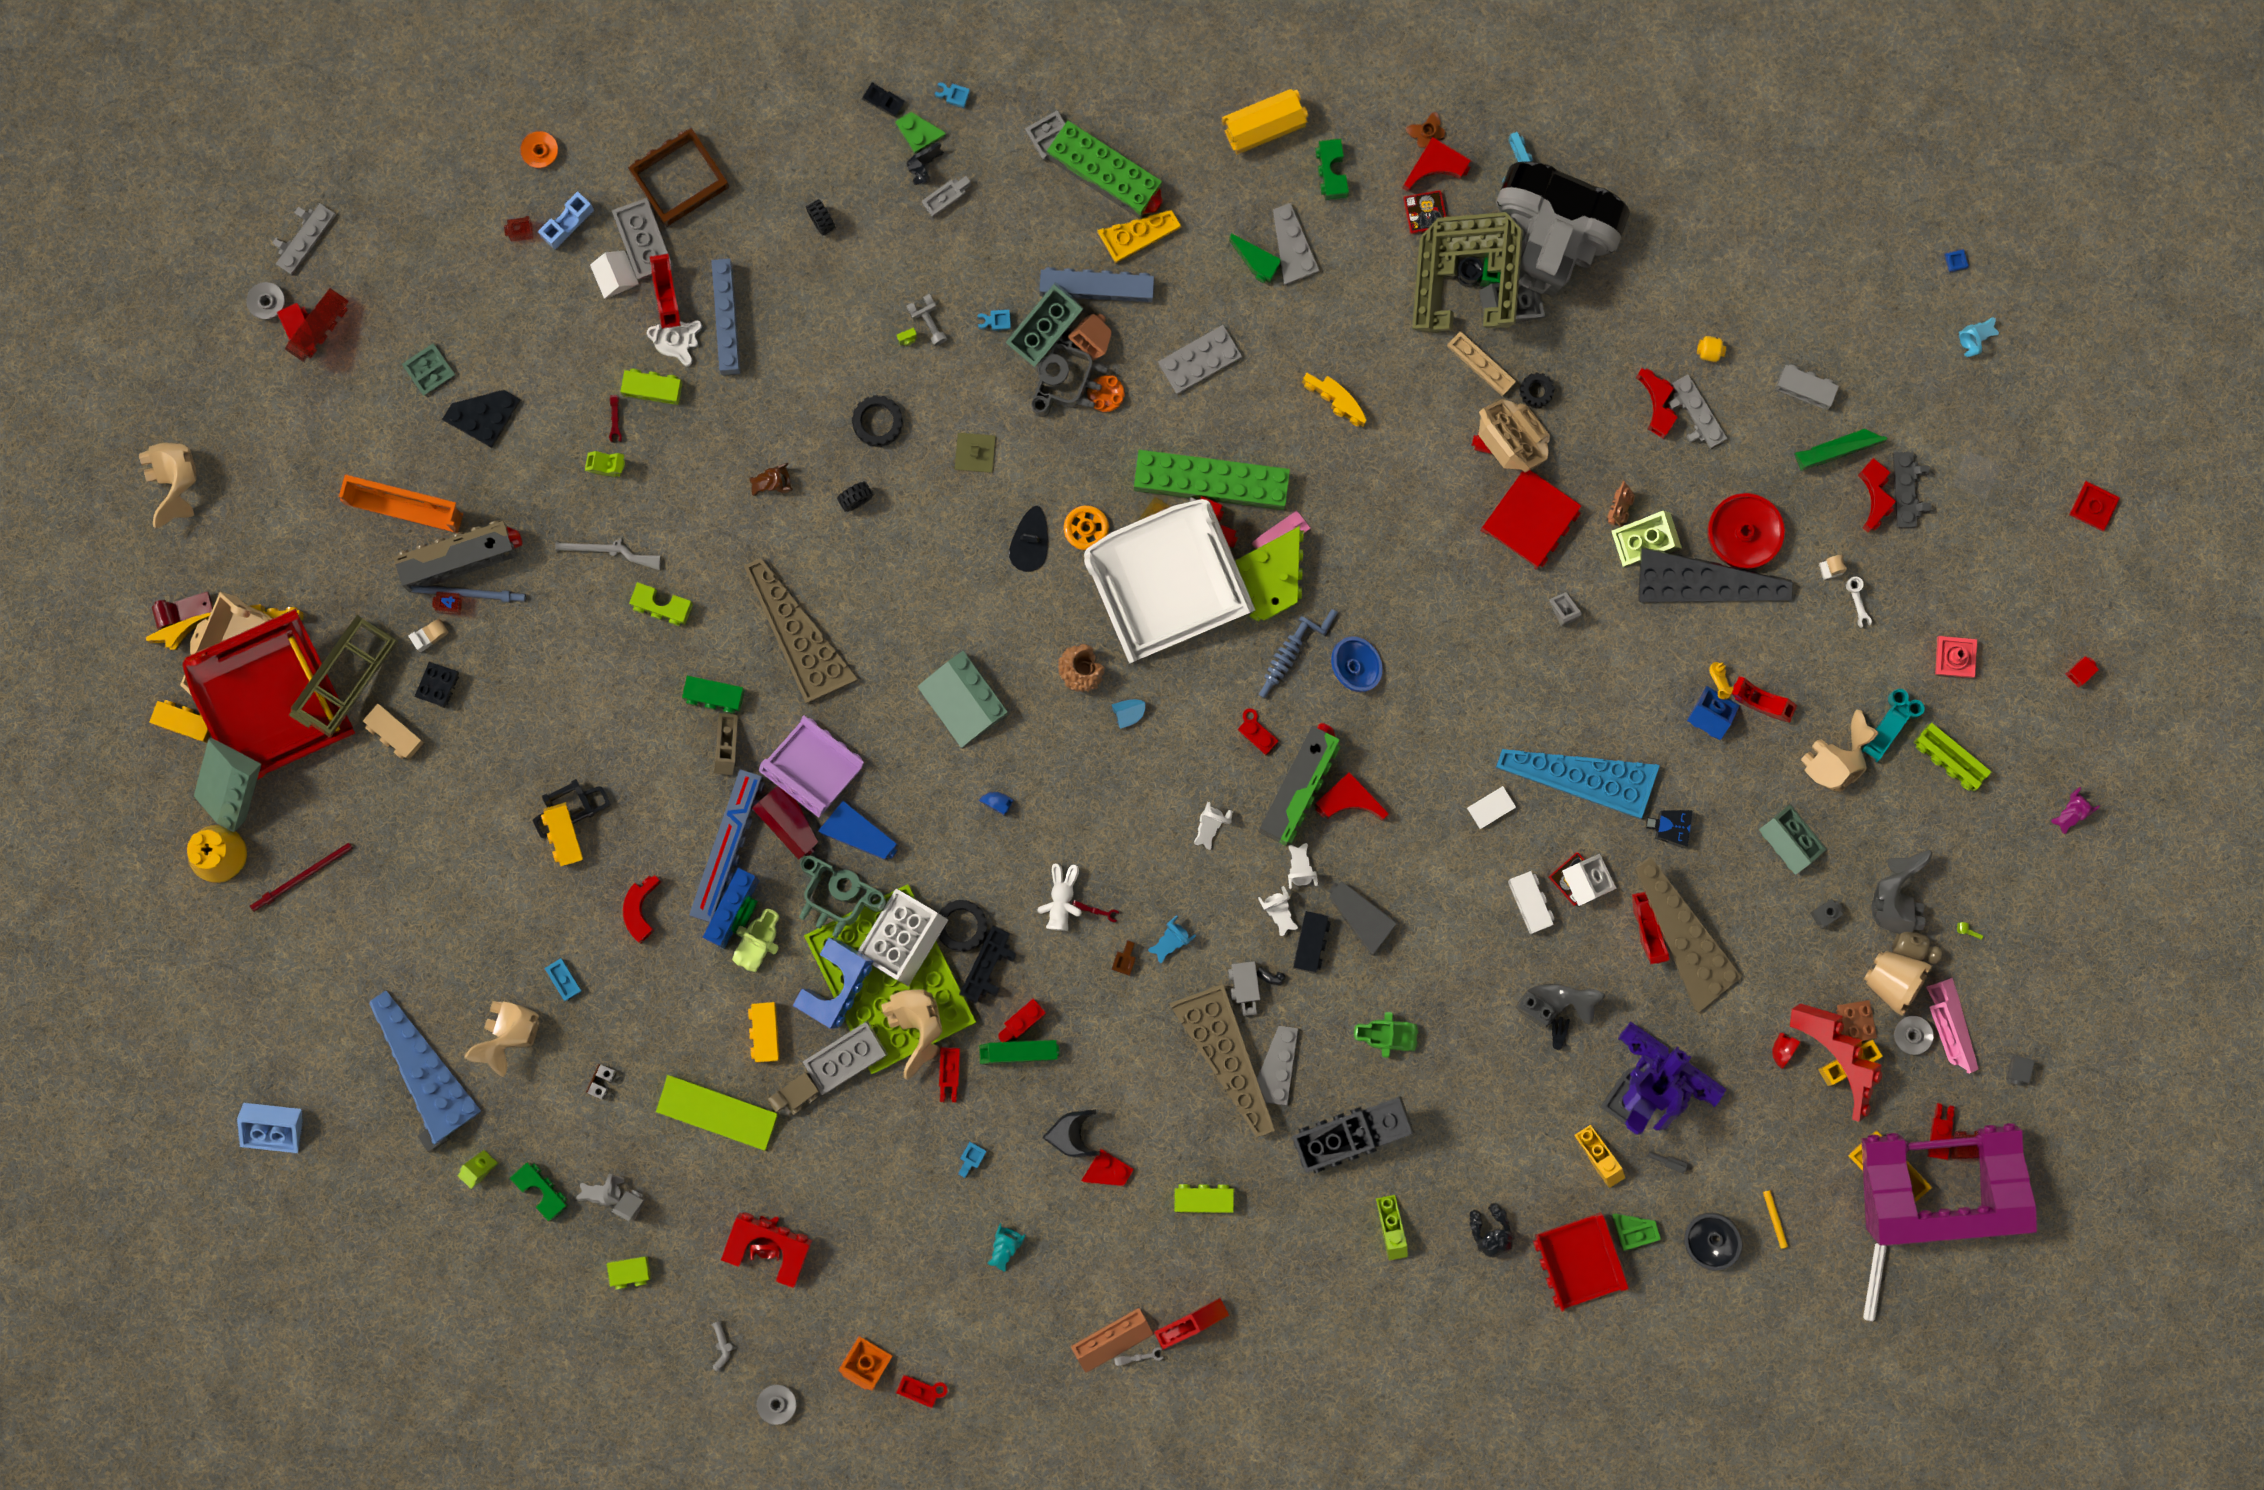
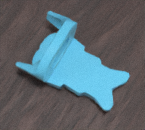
(1972, 336)

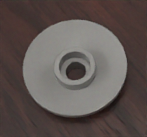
(259, 294)
(1923, 1034)
(769, 1412)

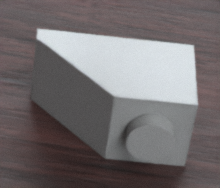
(629, 1205)

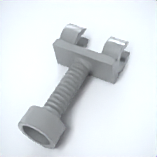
(938, 337)

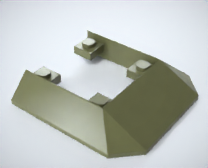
(1456, 239)

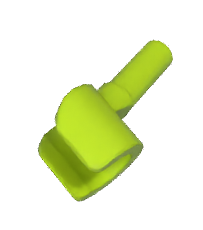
(1963, 928)

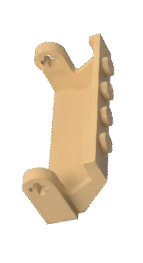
(226, 620)

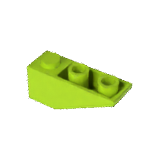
(1392, 1227)

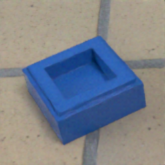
(1956, 260)

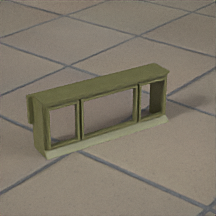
(306, 719)

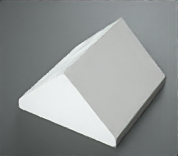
(614, 273)

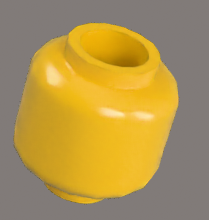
(1711, 348)

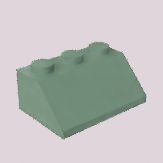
(1792, 839)

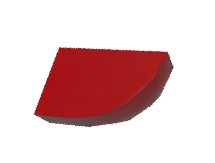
(1784, 1049)

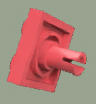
(1956, 657)

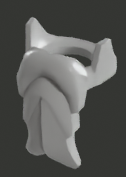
(605, 1195)

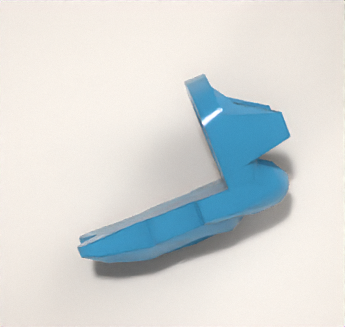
(1174, 938)

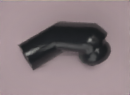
(1269, 978)

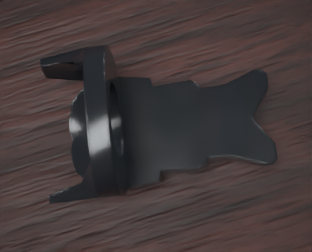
(920, 160)

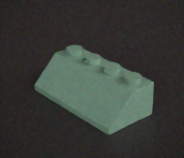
(1044, 324)

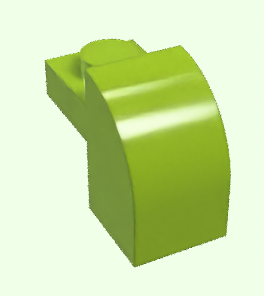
(605, 464)

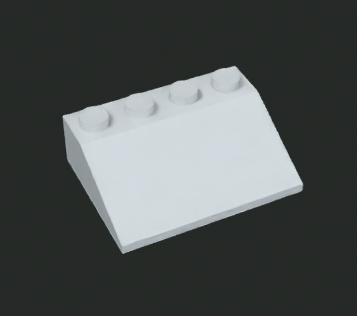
(902, 937)

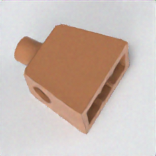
(1092, 335)

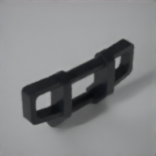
(582, 795)

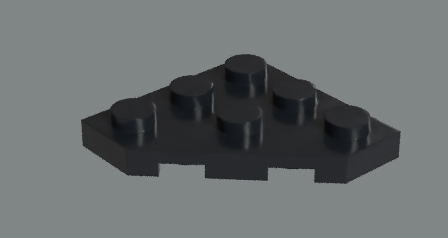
(483, 415)

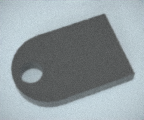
(1614, 1101)

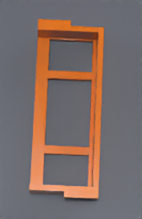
(400, 507)

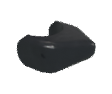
(1066, 1134)

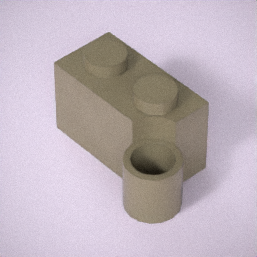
(794, 1095)

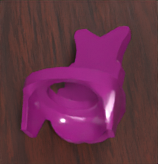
(2075, 810)

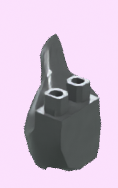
(1889, 906)
(1546, 1001)

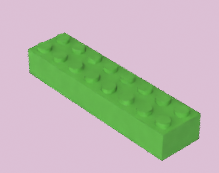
(1211, 479)

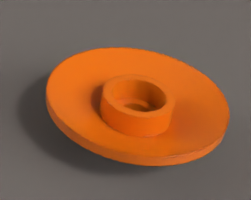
(536, 141)

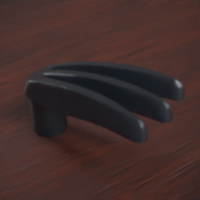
(1558, 1039)

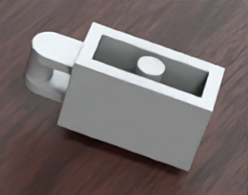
(1245, 986)

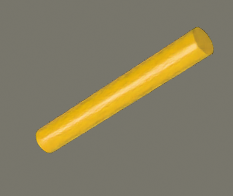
(1775, 1219)

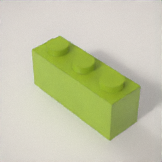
(651, 386)
(1203, 1199)

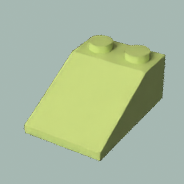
(1653, 532)

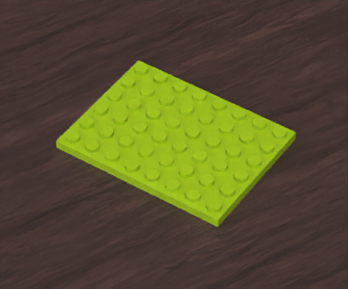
(878, 986)

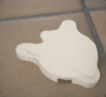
(676, 340)

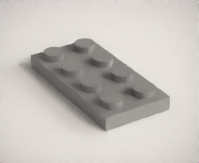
(640, 235)
(1199, 359)
(845, 1058)

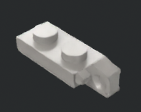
(945, 196)

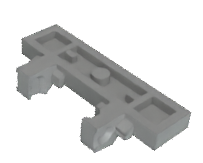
(314, 225)
(1705, 423)

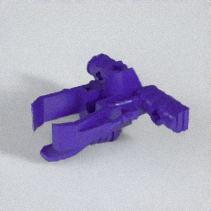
(1663, 1082)

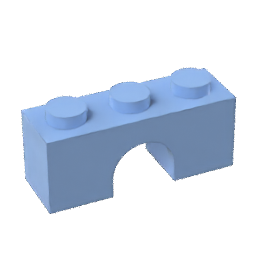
(558, 230)

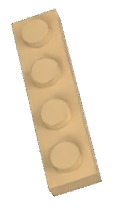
(1481, 363)

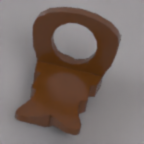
(772, 480)

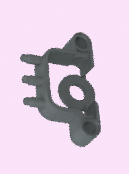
(1048, 399)

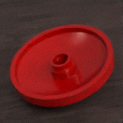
(1746, 531)

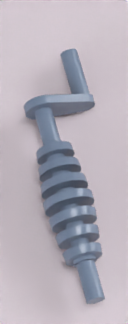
(1291, 647)

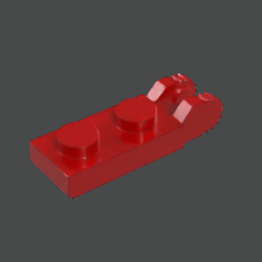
(949, 1072)
(1941, 1130)

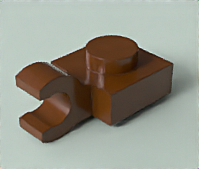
(1124, 961)

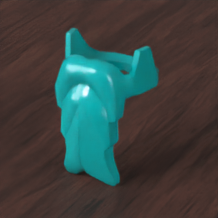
(1005, 1247)

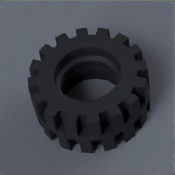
(820, 217)
(1545, 382)
(855, 496)

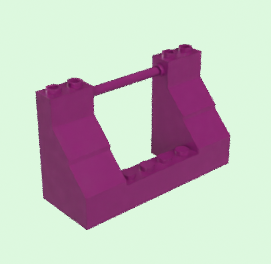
(2004, 1182)

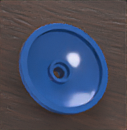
(1362, 659)

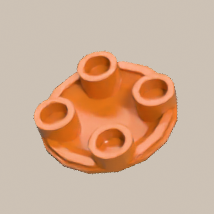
(1109, 396)

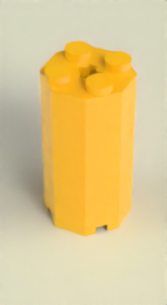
(1265, 121)

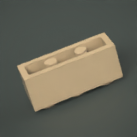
(392, 732)

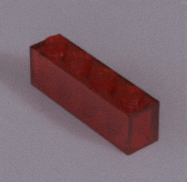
(316, 325)

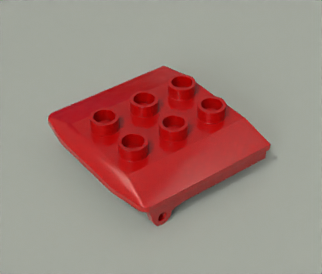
(249, 689)

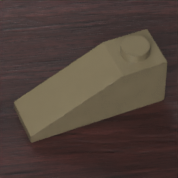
(725, 744)

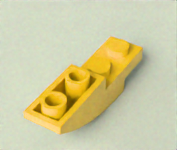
(1343, 402)

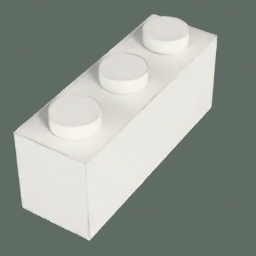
(1531, 902)

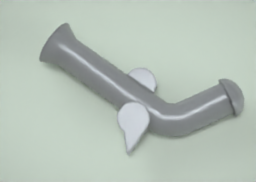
(721, 1345)

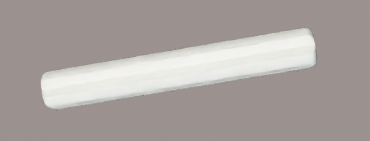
(1874, 1282)

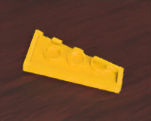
(1134, 236)

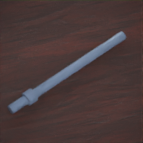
(504, 596)

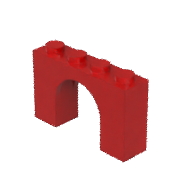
(793, 1246)

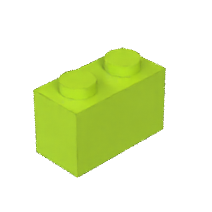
(629, 1271)

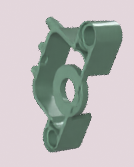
(866, 901)

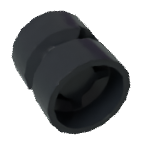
(1470, 271)

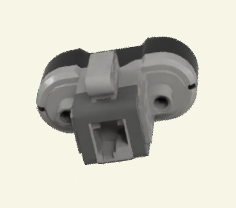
(1560, 222)

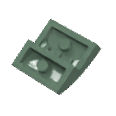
(428, 369)

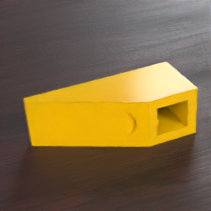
(1600, 1156)

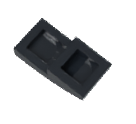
(883, 100)

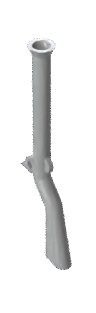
(651, 561)

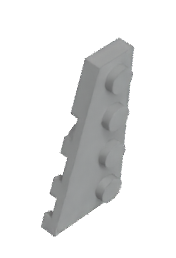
(1293, 248)
(1277, 1067)

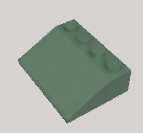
(962, 699)
(226, 784)

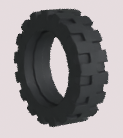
(868, 403)
(981, 923)

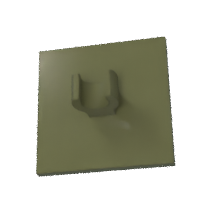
(975, 452)

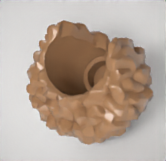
(1079, 669)

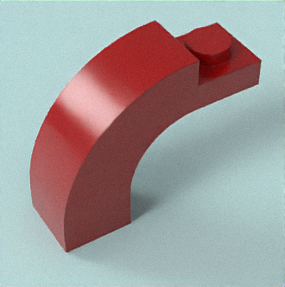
(1762, 701)
(632, 908)

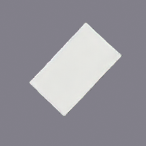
(1491, 807)

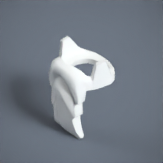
(1210, 820)
(1301, 872)
(1278, 908)

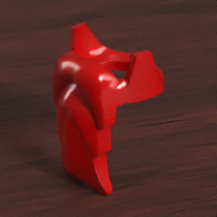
(765, 1246)

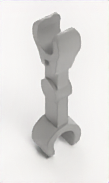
(1127, 1359)

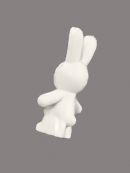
(1061, 895)

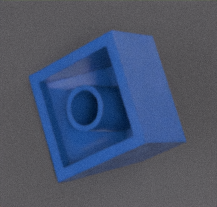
(1713, 713)

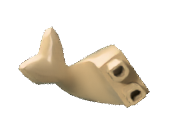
(171, 465)
(1839, 767)
(918, 1011)
(514, 1028)

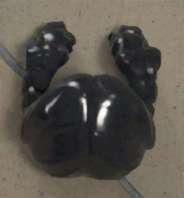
(1496, 1241)

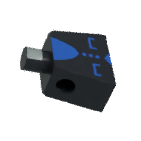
(1672, 826)

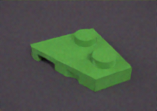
(918, 131)
(1635, 1231)

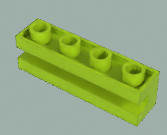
(1952, 757)

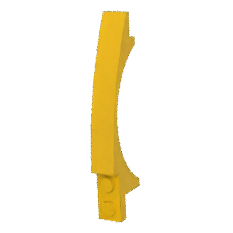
(176, 633)

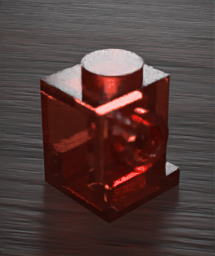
(525, 231)

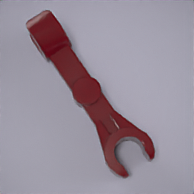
(614, 403)
(1083, 907)

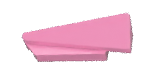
(1952, 1025)

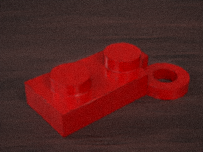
(1257, 733)
(920, 1391)

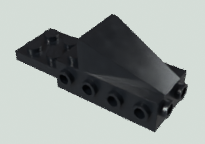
(1352, 1135)

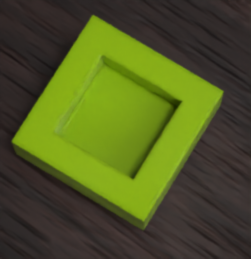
(907, 337)

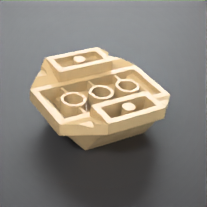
(1514, 435)

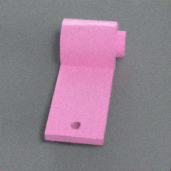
(1286, 525)

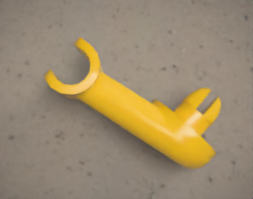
(1718, 672)

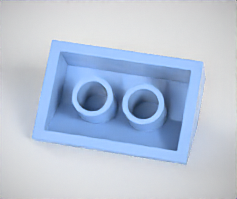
(270, 1127)

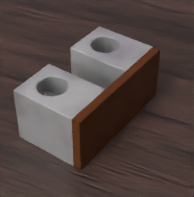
(593, 1087)

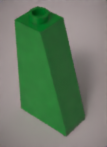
(1018, 1051)

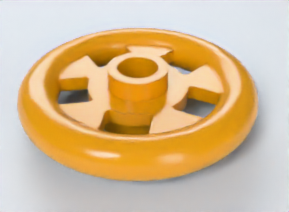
(1079, 512)

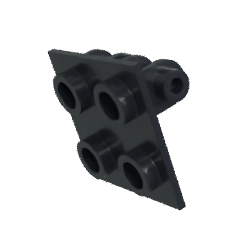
(437, 684)

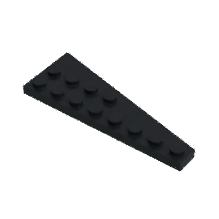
(1685, 579)

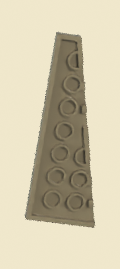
(809, 655)
(1695, 953)
(1217, 1036)

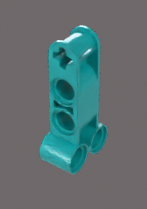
(1892, 723)

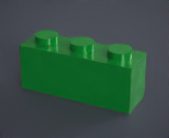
(713, 694)

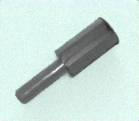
(1670, 1162)

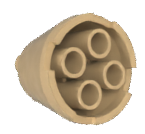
(1897, 979)

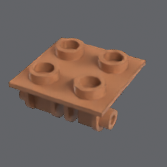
(1623, 499)
(1857, 1020)

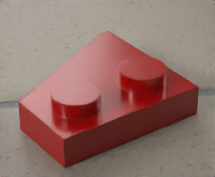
(1107, 1170)

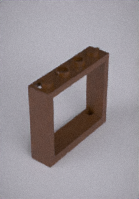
(693, 202)

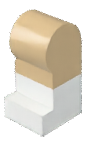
(1832, 567)
(428, 635)

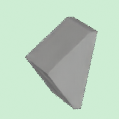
(1564, 609)

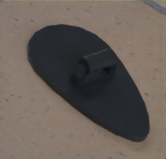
(1030, 541)

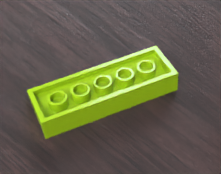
(716, 1112)

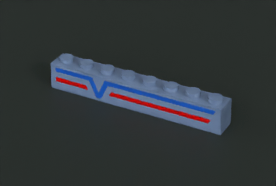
(727, 844)

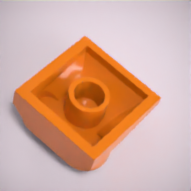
(864, 1364)

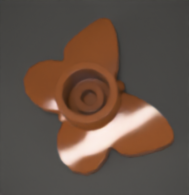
(1427, 130)

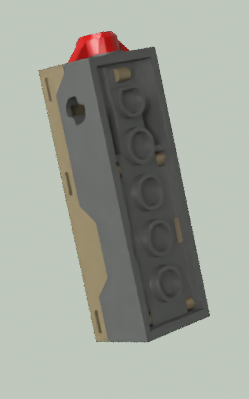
(457, 555)

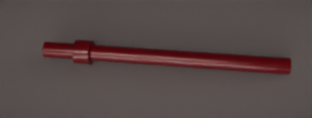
(269, 897)

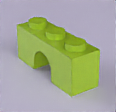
(644, 600)

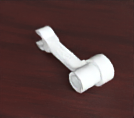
(1857, 600)

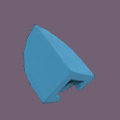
(1128, 712)

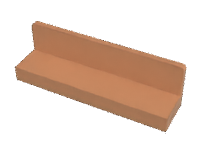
(1112, 1340)

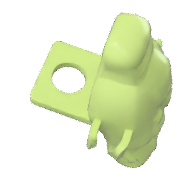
(756, 941)

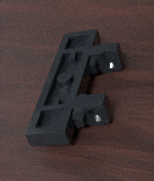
(992, 950)

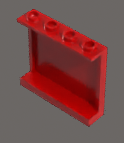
(1532, 518)
(1580, 1261)

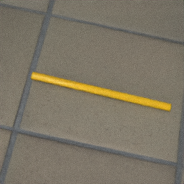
(309, 675)

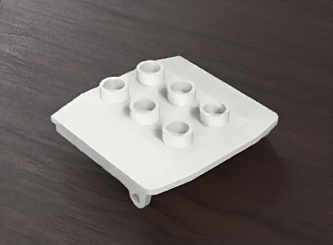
(1167, 578)

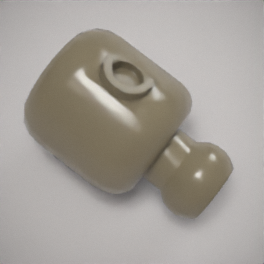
(1916, 946)

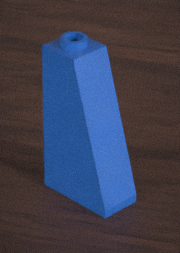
(854, 830)

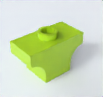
(476, 1169)

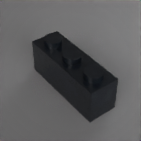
(1311, 942)

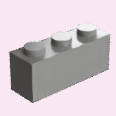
(1806, 387)

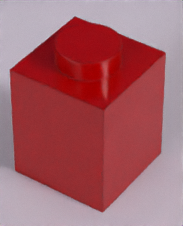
(2082, 671)

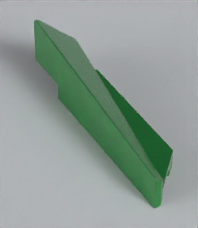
(1838, 448)

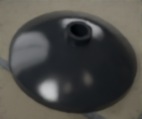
(1708, 1251)

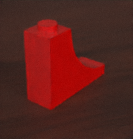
(1438, 159)
(1348, 795)
(1191, 1323)

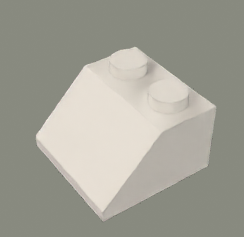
(1589, 879)

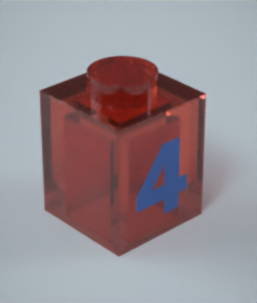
(447, 603)

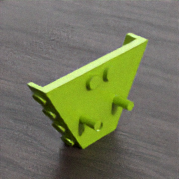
(1273, 573)

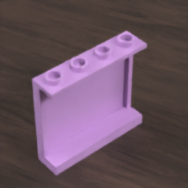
(812, 766)

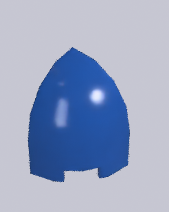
(997, 802)

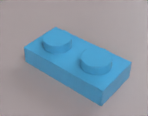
(563, 979)

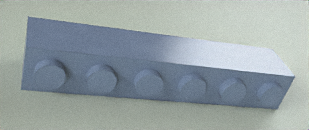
(1099, 285)
(726, 317)

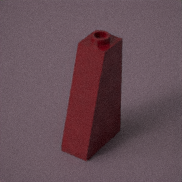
(787, 821)

